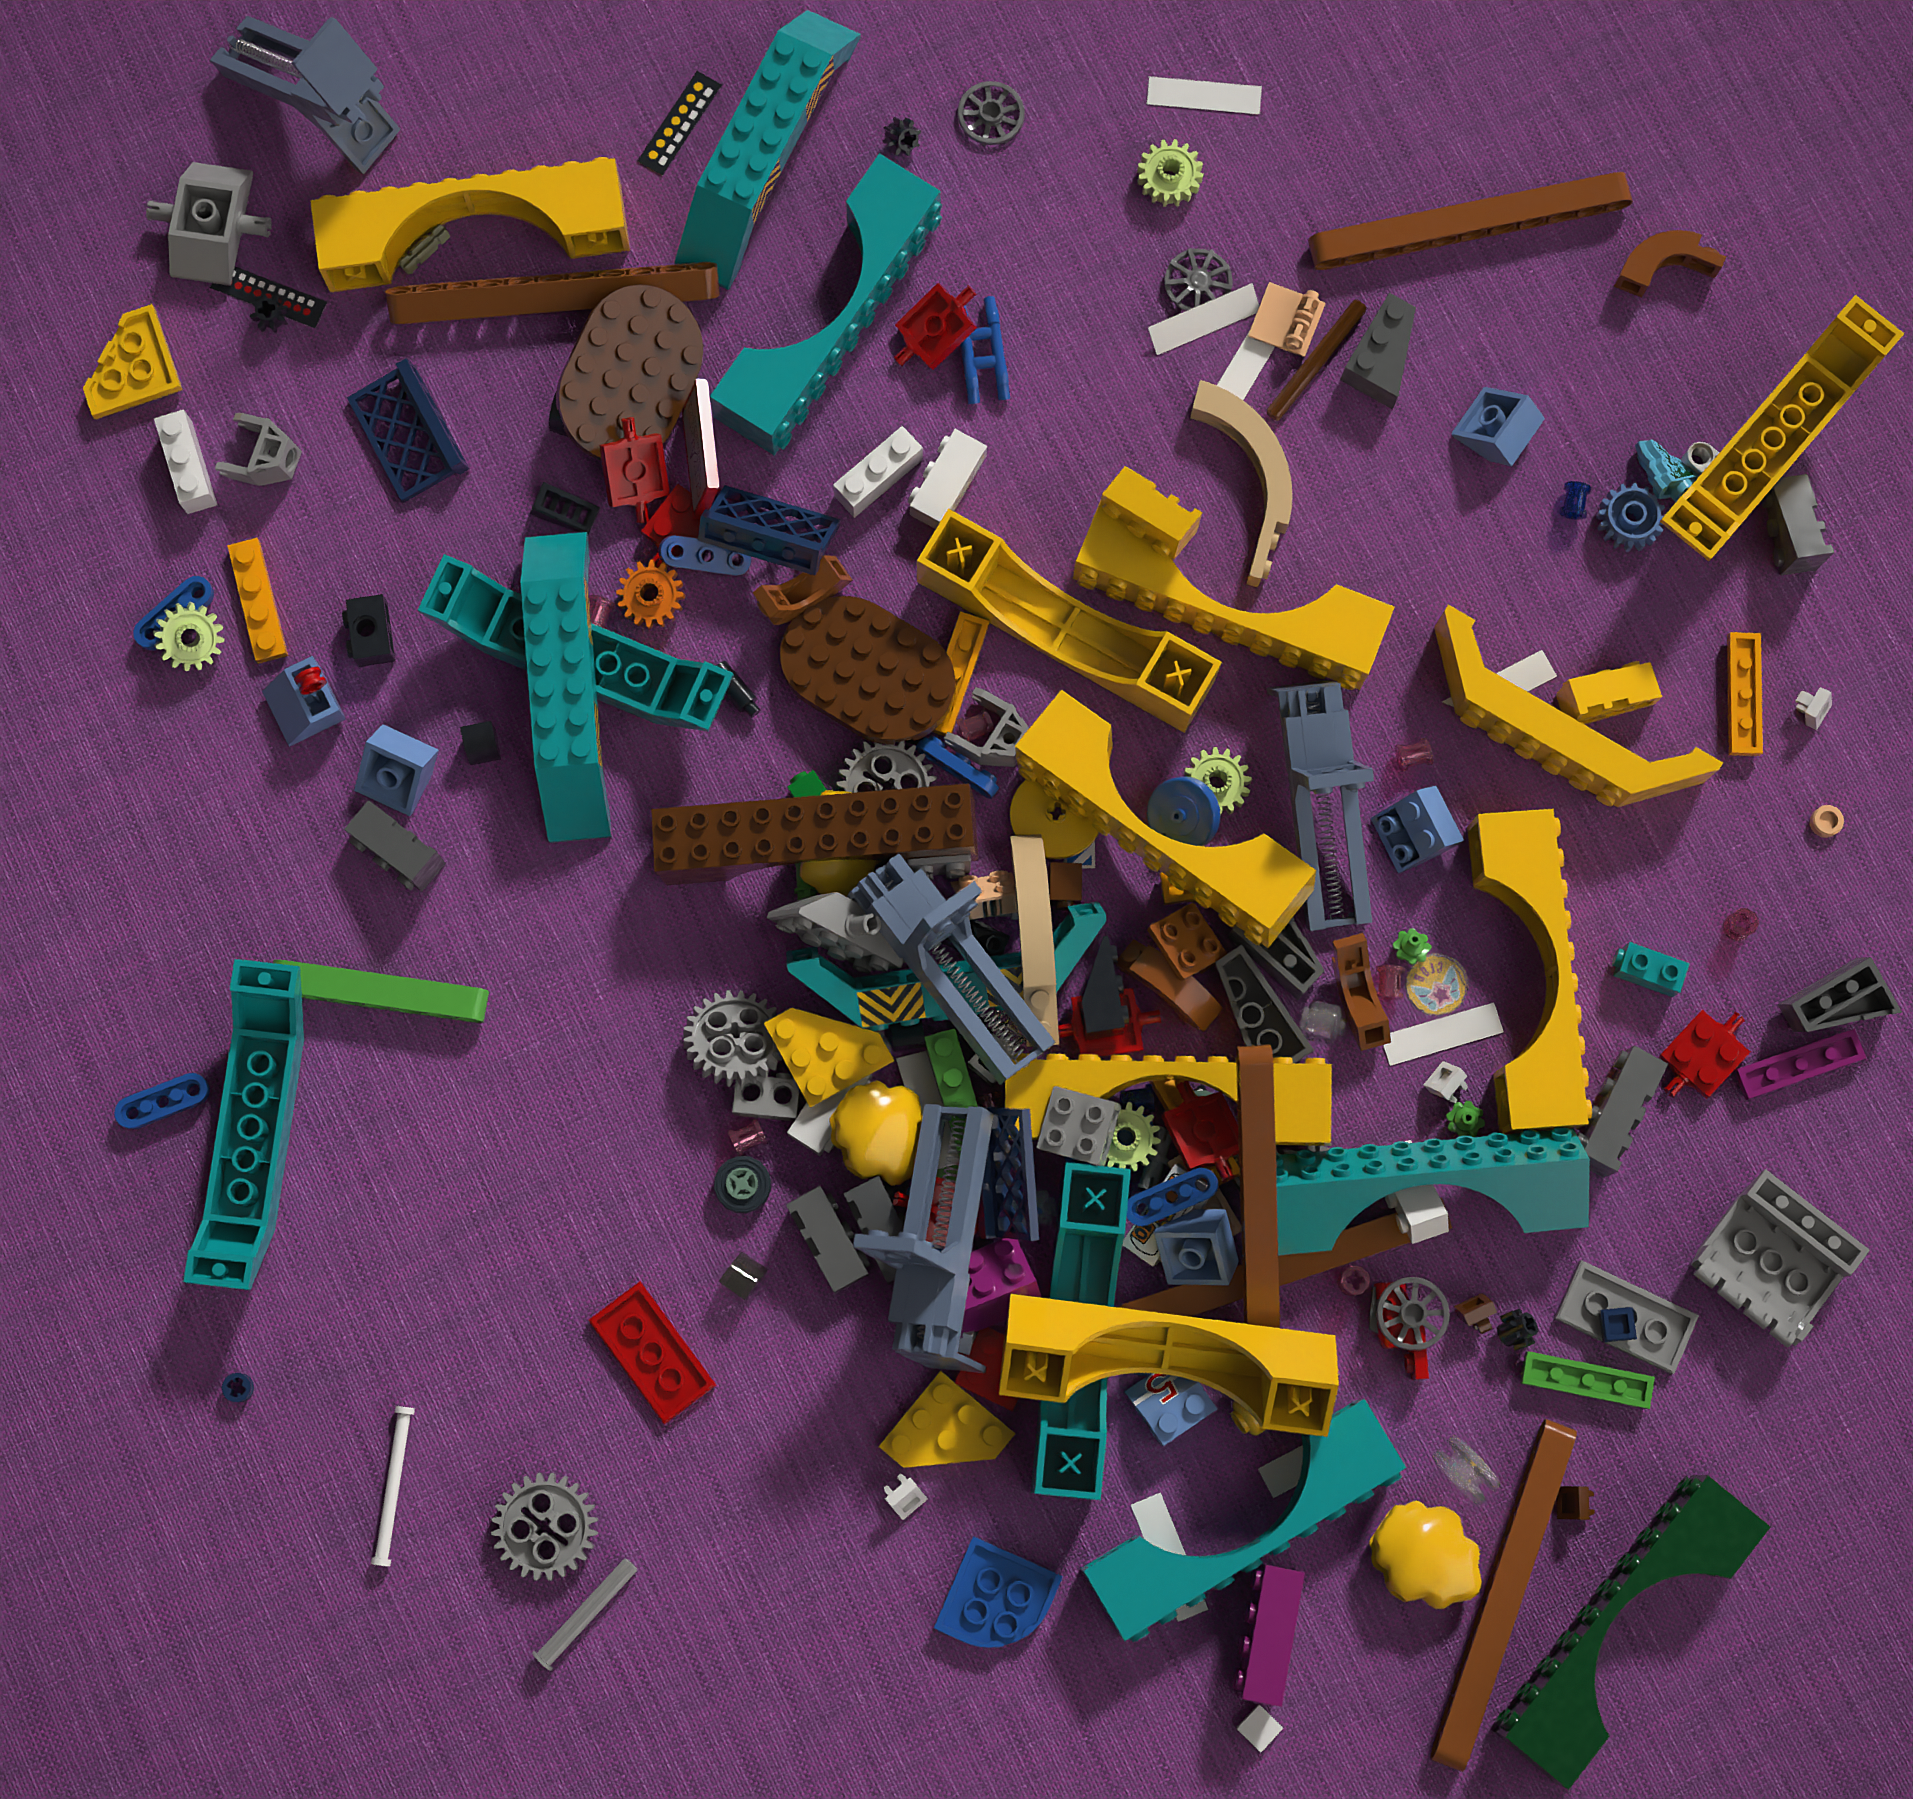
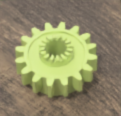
(1170, 158)
(184, 619)
(1226, 769)
(1143, 1139)

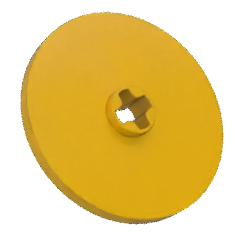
(1060, 837)

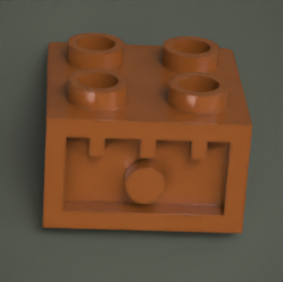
(1187, 942)

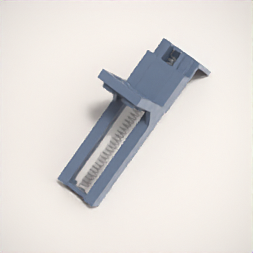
(333, 88)
(1316, 760)
(918, 920)
(931, 1283)

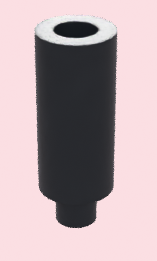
(740, 693)

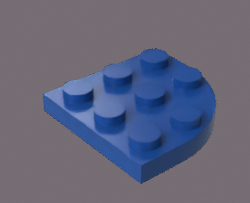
(996, 1597)

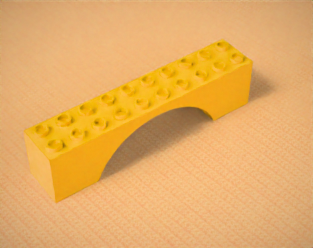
(368, 232)
(1327, 637)
(1132, 662)
(1520, 865)
(1248, 883)
(1300, 1090)
(1272, 1372)

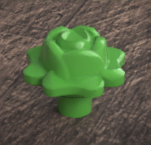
(1412, 946)
(1465, 1119)

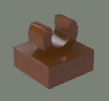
(1476, 1312)
(1574, 1503)

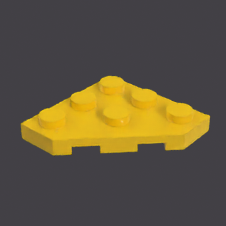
(132, 366)
(825, 1052)
(945, 1429)

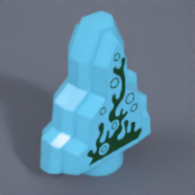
(1665, 472)

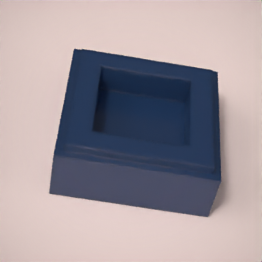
(1617, 1324)

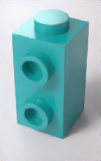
(1650, 969)

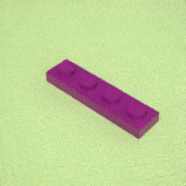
(1800, 1064)

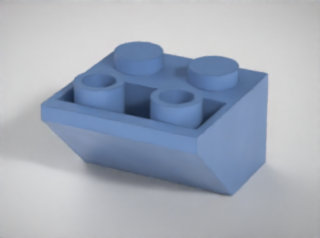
(300, 714)
(1417, 828)

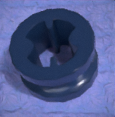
(228, 1391)

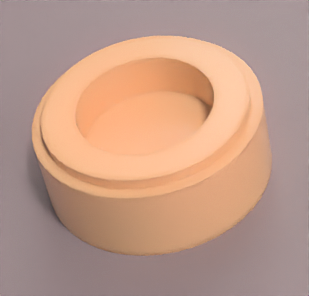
(1826, 821)

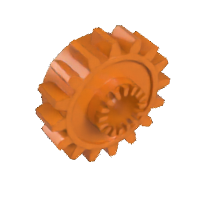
(665, 602)

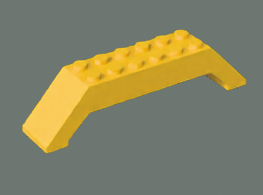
(1782, 428)
(1549, 734)

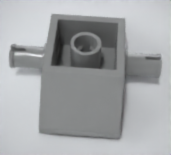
(208, 222)
(840, 928)

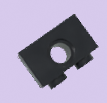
(377, 647)

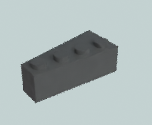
(1258, 1009)
(1620, 1108)

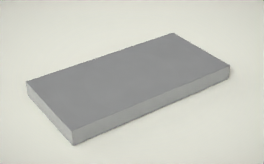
(1659, 1324)

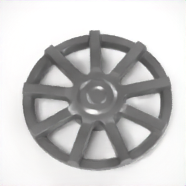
(991, 114)
(1198, 279)
(1412, 1313)

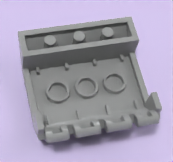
(1777, 1258)

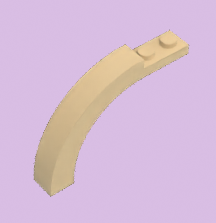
(1255, 437)
(1035, 930)

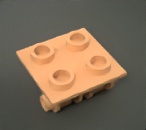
(1287, 319)
(994, 887)

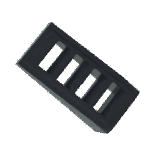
(560, 519)

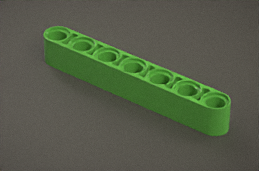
(391, 992)

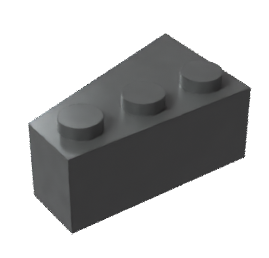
(1381, 355)
(1795, 526)
(394, 847)
(1286, 960)
(1840, 997)
(874, 1211)
(828, 1239)

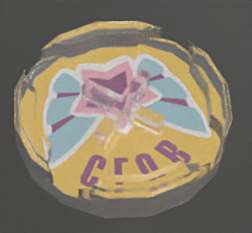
(1436, 985)

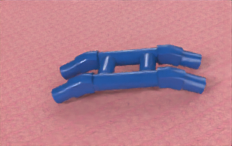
(995, 361)

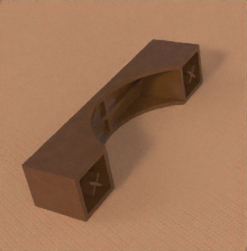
(747, 836)

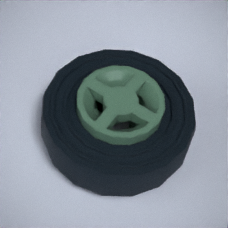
(734, 1176)

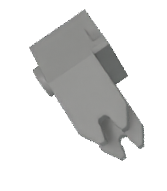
(264, 466)
(1009, 730)

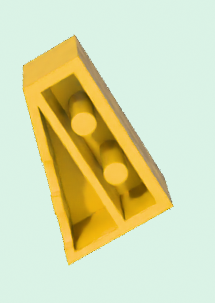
(1150, 512)
(1609, 692)

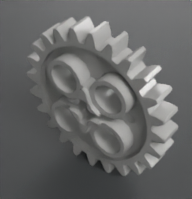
(901, 763)
(731, 1014)
(526, 1551)

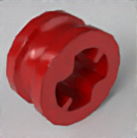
(310, 680)

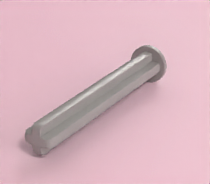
(585, 1613)

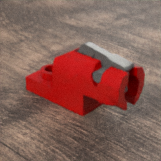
(1414, 1362)

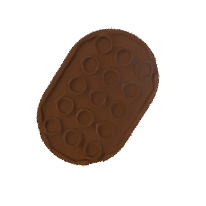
(629, 361)
(868, 670)

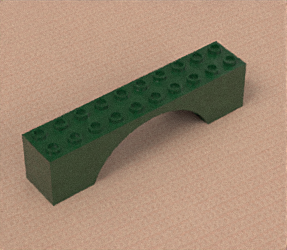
(1558, 1713)

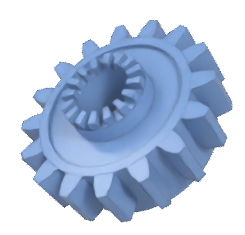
(1620, 528)

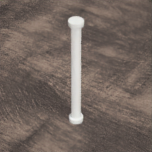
(392, 1486)

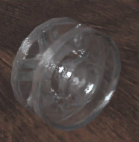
(1466, 1470)

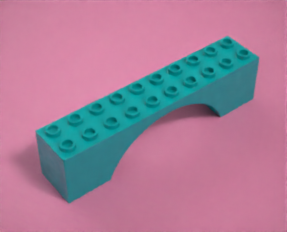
(772, 388)
(1531, 1173)
(1084, 1270)
(1148, 1584)

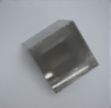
(743, 1276)

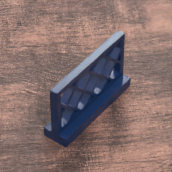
(427, 413)
(766, 541)
(999, 1189)

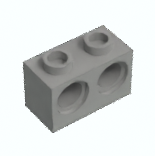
(765, 1105)

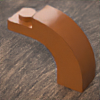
(1663, 250)
(791, 598)
(1358, 994)
(1186, 997)

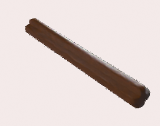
(1316, 360)

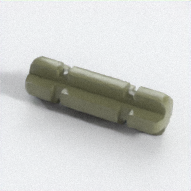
(423, 249)

